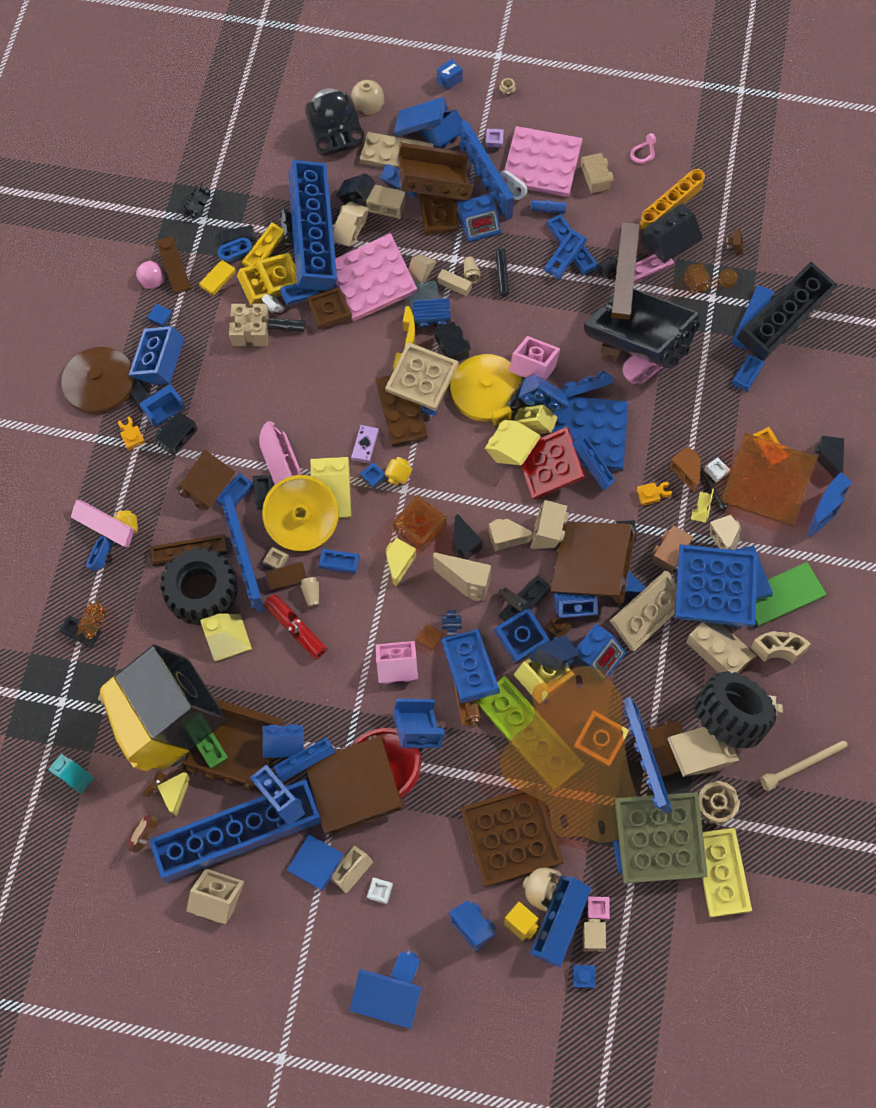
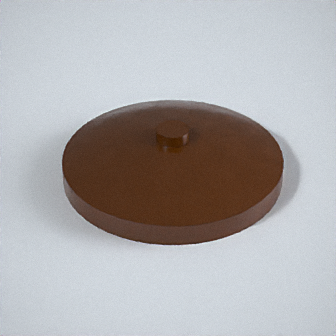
(97, 380)

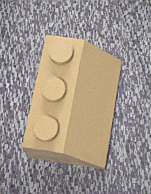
(720, 647)

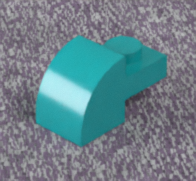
(71, 773)

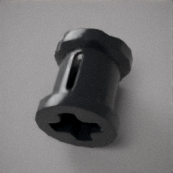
(607, 267)

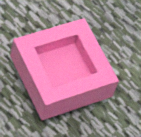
(598, 908)

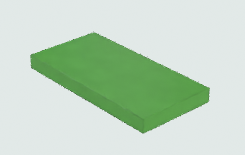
(790, 592)

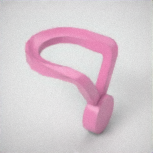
(651, 139)

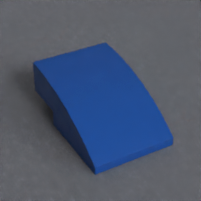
(829, 503)

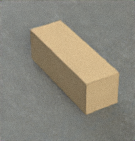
(454, 282)

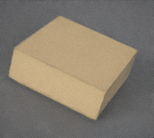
(275, 558)

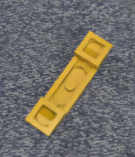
(408, 325)

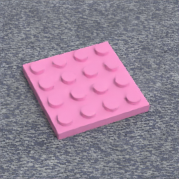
(543, 160)
(373, 277)

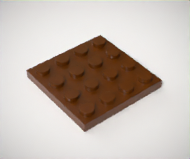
(510, 836)

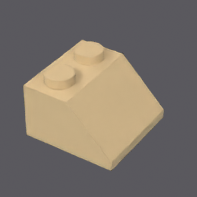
(549, 525)
(214, 896)

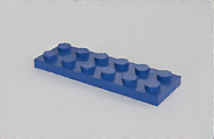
(486, 170)
(242, 555)

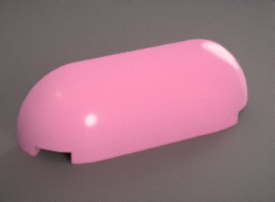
(639, 370)
(277, 453)

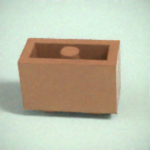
(667, 554)

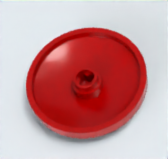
(403, 761)

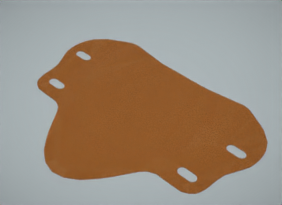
(574, 754)

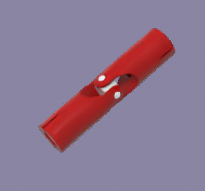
(293, 624)

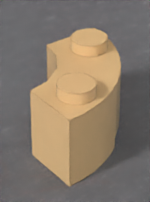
(349, 223)
(780, 645)

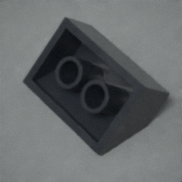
(672, 233)

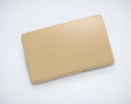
(351, 869)

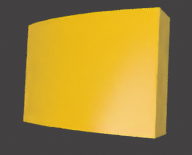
(267, 277)

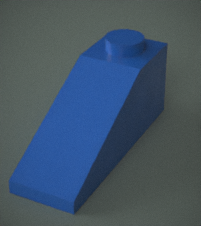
(277, 795)

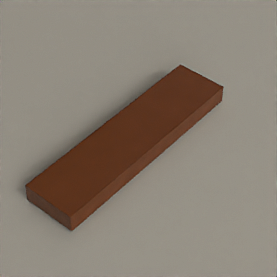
(163, 553)

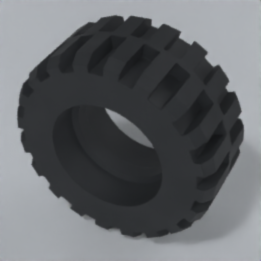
(194, 563)
(735, 710)

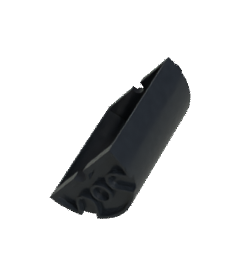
(655, 332)

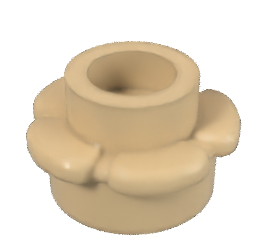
(507, 86)

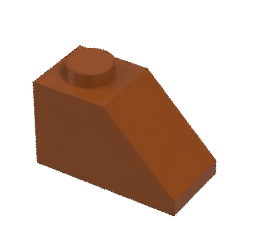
(687, 467)

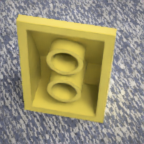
(336, 475)

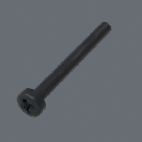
(722, 506)

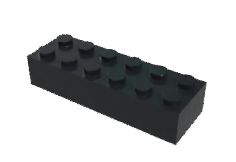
(786, 311)

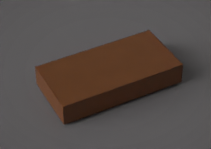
(285, 575)

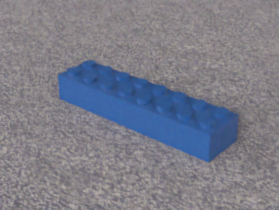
(312, 225)
(228, 834)

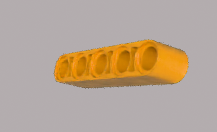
(678, 194)

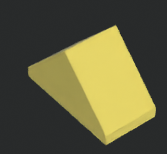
(174, 791)

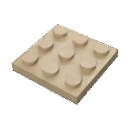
(421, 376)

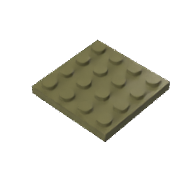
(660, 844)

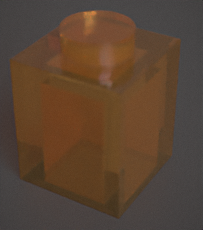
(697, 278)

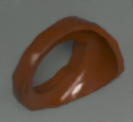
(152, 788)

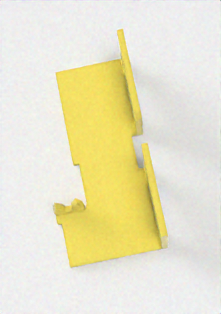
(703, 502)

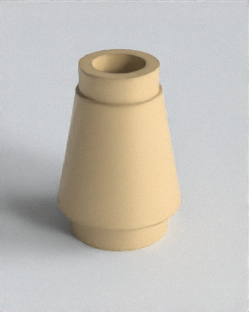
(471, 270)
(310, 589)

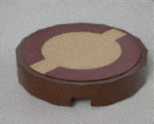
(139, 835)

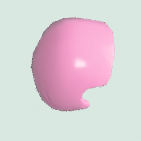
(150, 274)

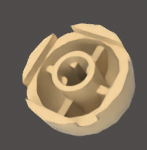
(367, 97)
(718, 802)
(540, 887)

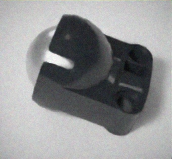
(333, 121)

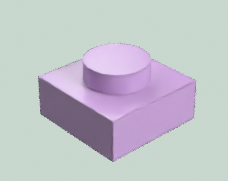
(494, 138)

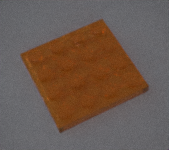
(769, 479)

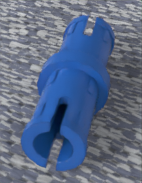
(548, 206)

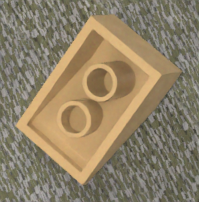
(465, 575)
(701, 753)

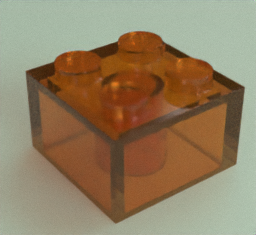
(420, 523)

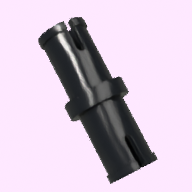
(286, 324)

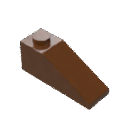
(173, 265)

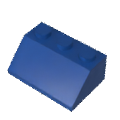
(157, 355)

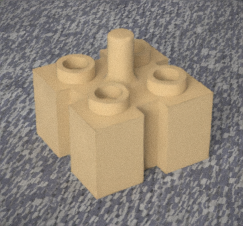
(249, 325)

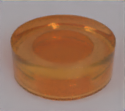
(728, 278)

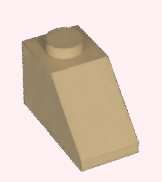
(725, 532)
(508, 534)

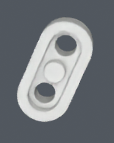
(512, 184)

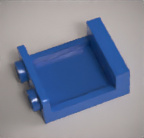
(417, 723)

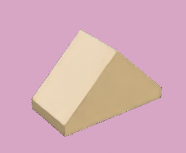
(421, 268)

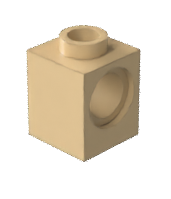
(594, 936)

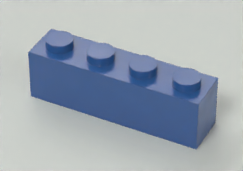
(560, 921)

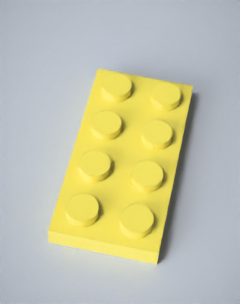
(726, 882)

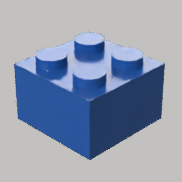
(520, 634)

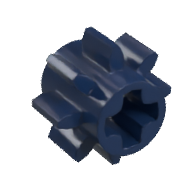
(451, 622)

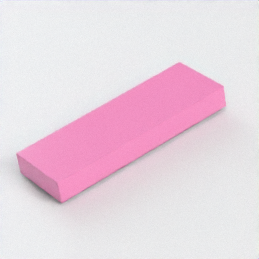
(650, 267)

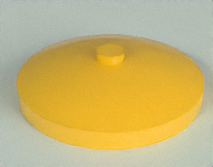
(483, 386)
(300, 513)

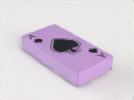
(365, 444)

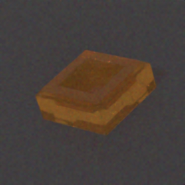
(429, 637)

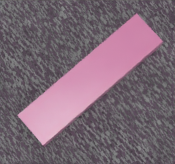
(102, 523)

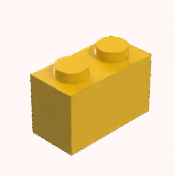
(521, 922)

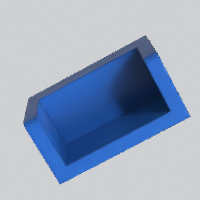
(162, 405)

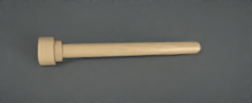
(770, 781)

